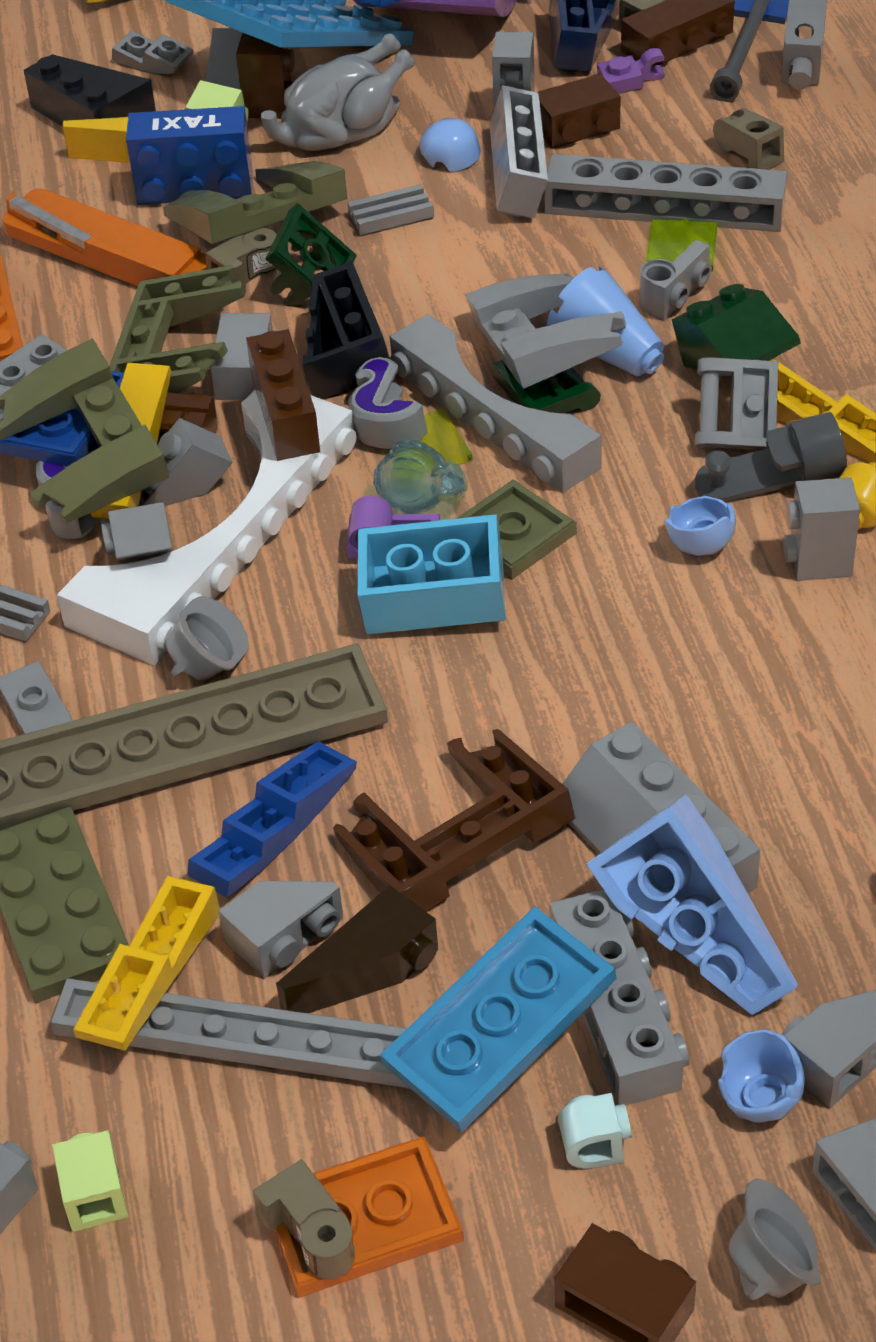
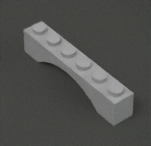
(548, 443)

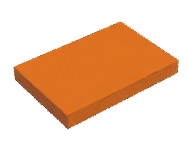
(393, 1208)

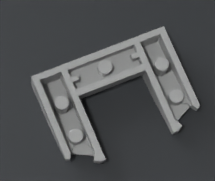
(532, 353)

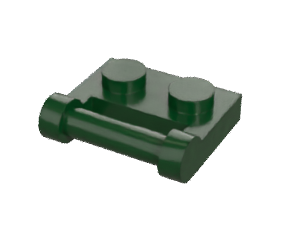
(548, 393)

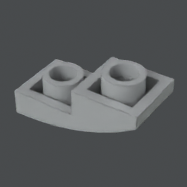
(156, 57)

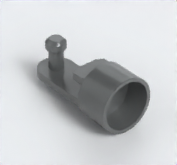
(798, 452)

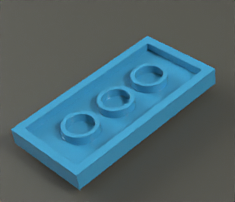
(498, 1018)

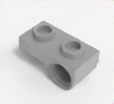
(669, 284)

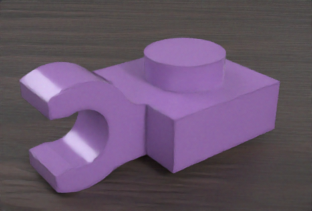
(627, 74)

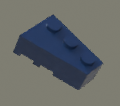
(580, 31)

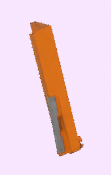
(98, 238)

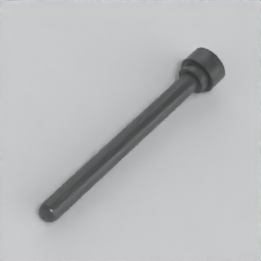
(728, 81)

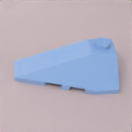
(689, 895)

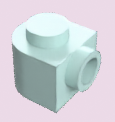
(594, 1131)

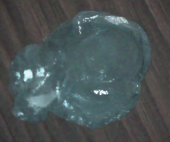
(418, 478)

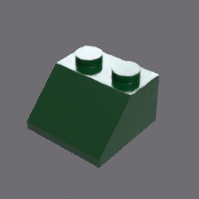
(733, 326)

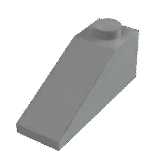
(836, 1045)

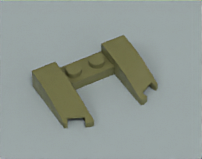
(223, 217)
(168, 303)
(127, 451)

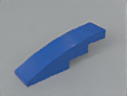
(269, 823)

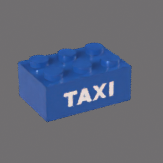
(189, 152)

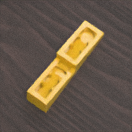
(97, 139)
(146, 392)
(801, 399)
(148, 966)

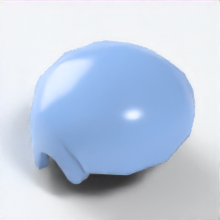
(450, 143)
(701, 525)
(761, 1076)

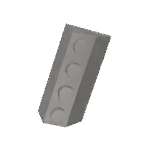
(630, 780)

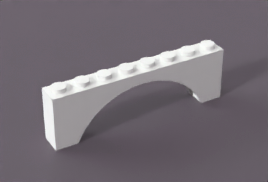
(140, 601)

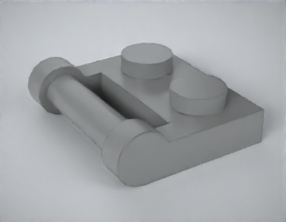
(751, 406)

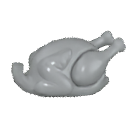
(340, 100)

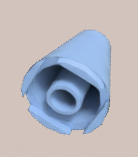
(598, 294)

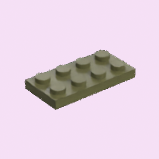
(55, 904)

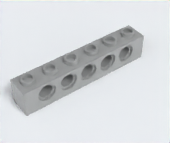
(665, 192)

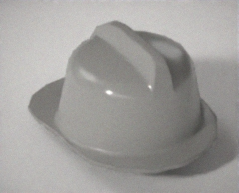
(206, 639)
(773, 1243)

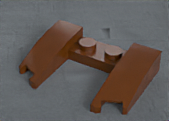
(518, 802)

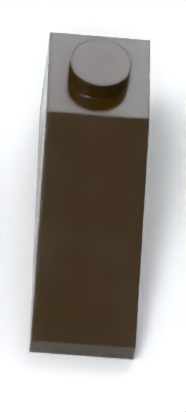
(363, 956)

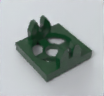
(303, 231)

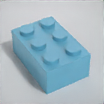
(431, 574)

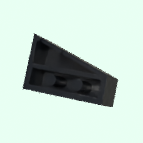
(82, 91)
(340, 332)

